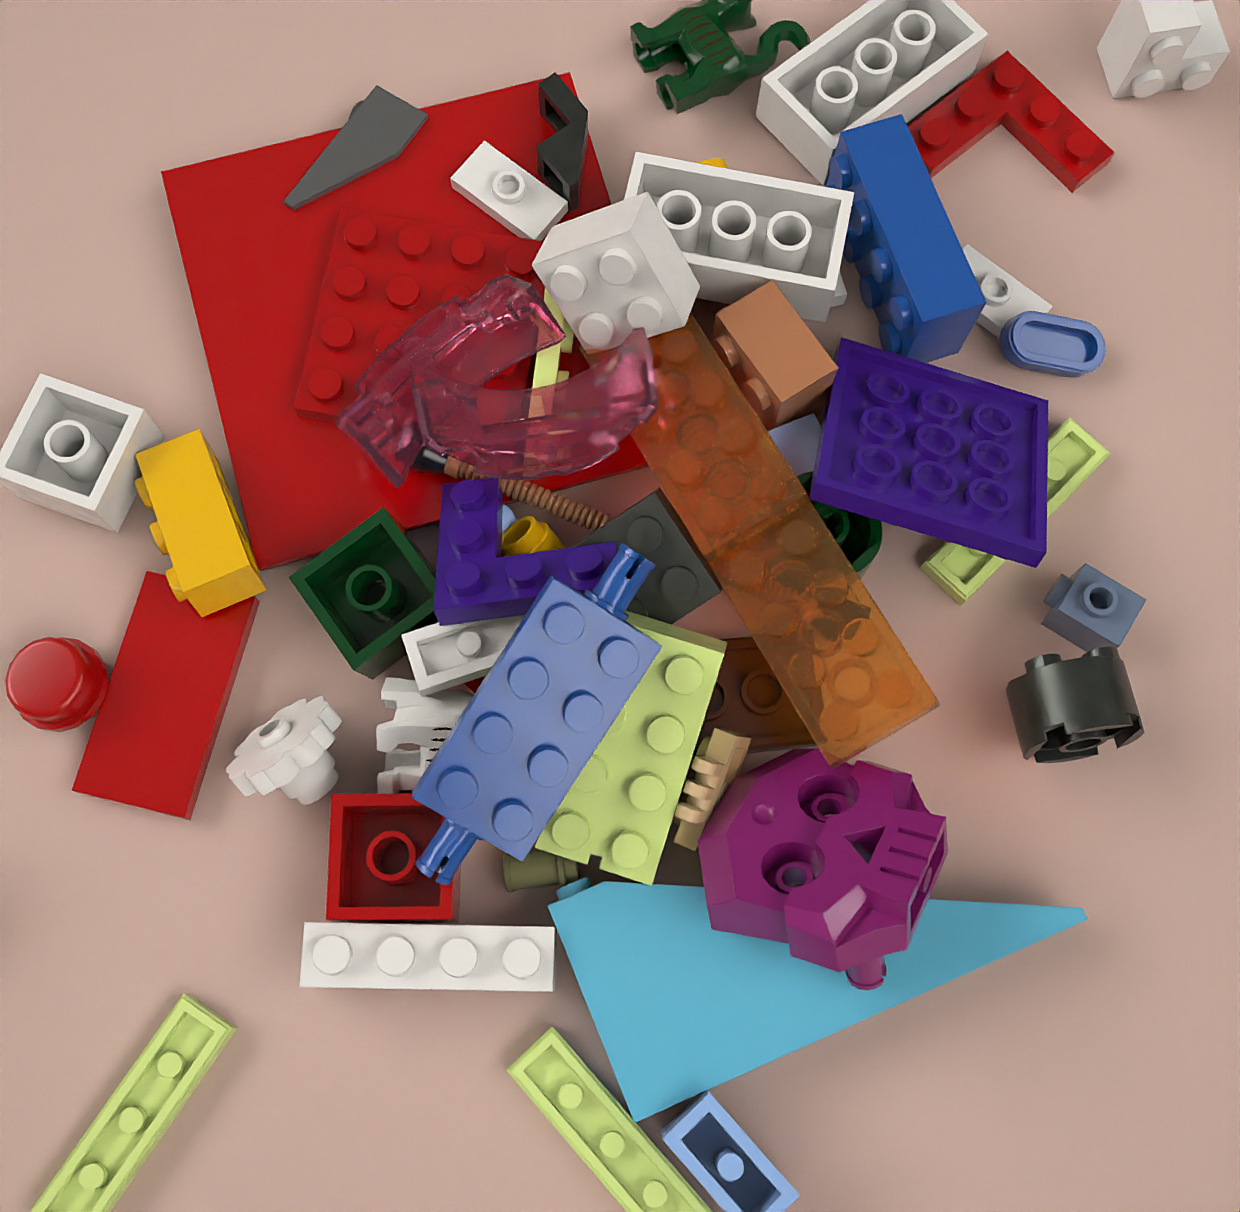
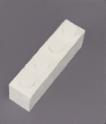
(429, 957)

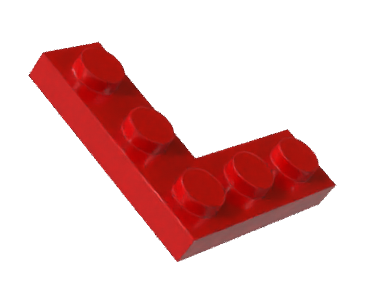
(1026, 108)

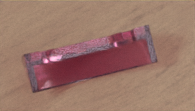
(460, 339)
(539, 428)

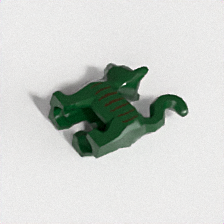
(710, 57)

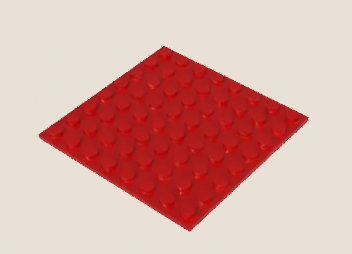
(257, 290)

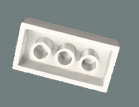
(867, 69)
(749, 230)

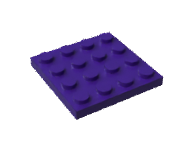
(935, 453)

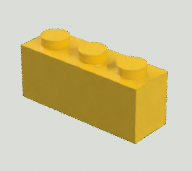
(197, 524)

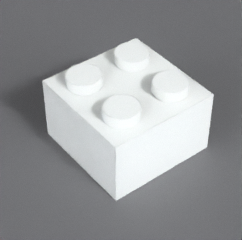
(617, 273)
(77, 452)

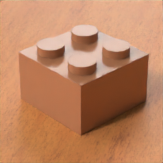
(773, 357)

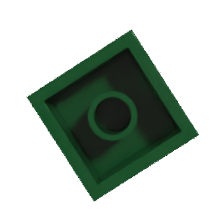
(370, 592)

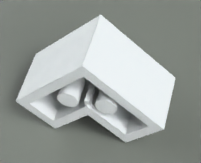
(1161, 47)

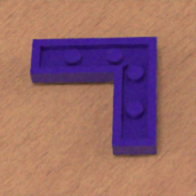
(481, 584)

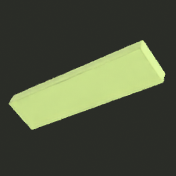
(1071, 460)
(139, 1111)
(601, 1129)

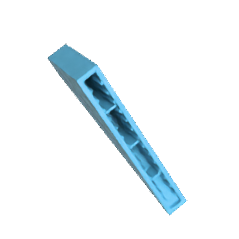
(707, 1005)

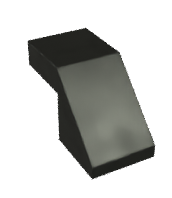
(564, 153)

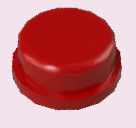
(56, 683)

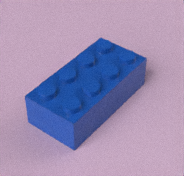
(903, 243)

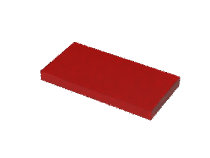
(164, 702)

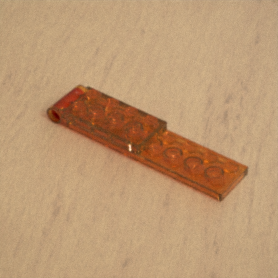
(774, 553)

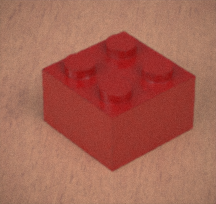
(374, 859)

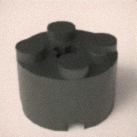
(1073, 706)

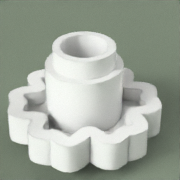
(289, 753)

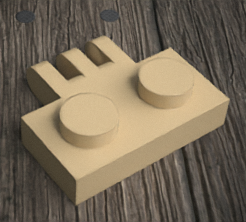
(716, 766)

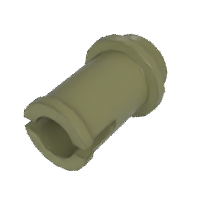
(539, 870)

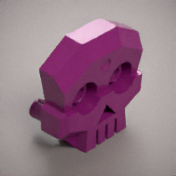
(859, 869)

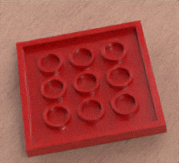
(383, 280)

